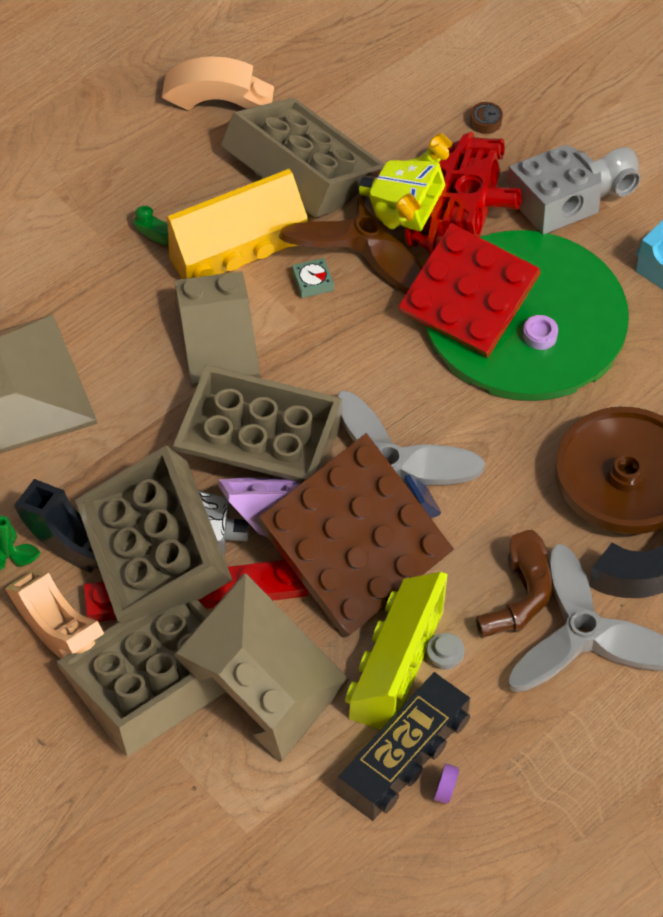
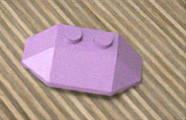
(255, 495)

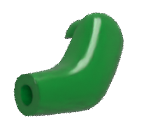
(150, 225)

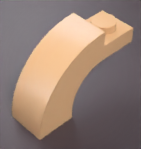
(215, 79)
(51, 615)

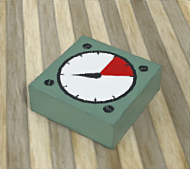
(312, 278)

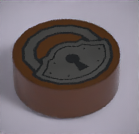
(486, 117)

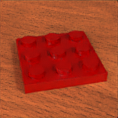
(469, 290)

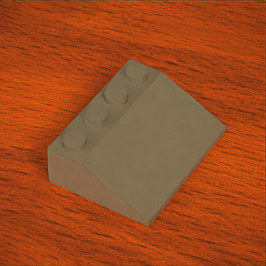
(295, 138)
(259, 424)
(152, 537)
(135, 679)

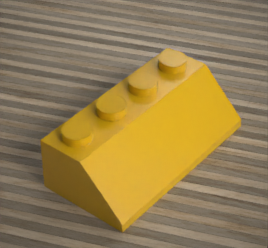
(234, 227)

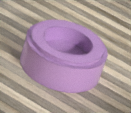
(540, 332)

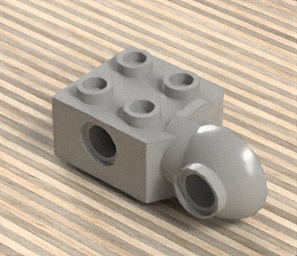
(568, 184)

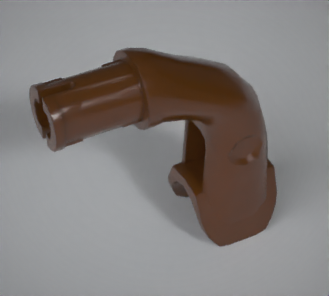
(529, 559)

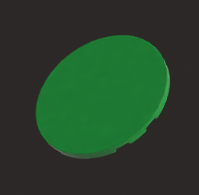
(577, 295)

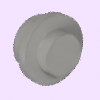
(445, 651)

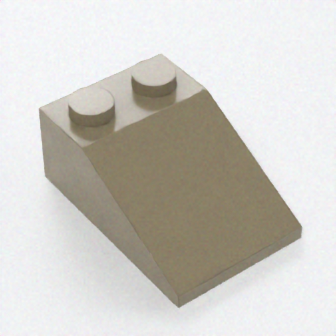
(216, 324)

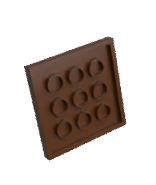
(354, 534)

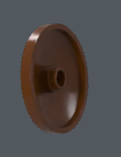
(614, 469)

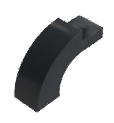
(56, 524)
(628, 572)

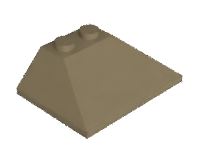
(38, 386)
(263, 665)

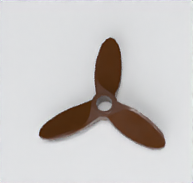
(363, 234)

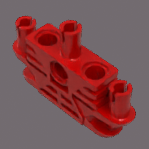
(469, 190)

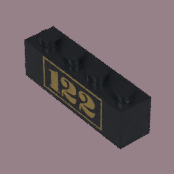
(403, 747)

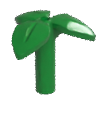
(21, 554)

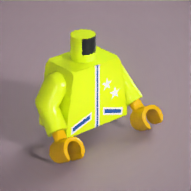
(408, 188)

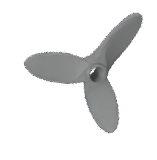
(425, 462)
(610, 638)

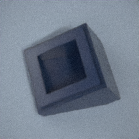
(423, 496)

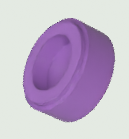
(446, 783)

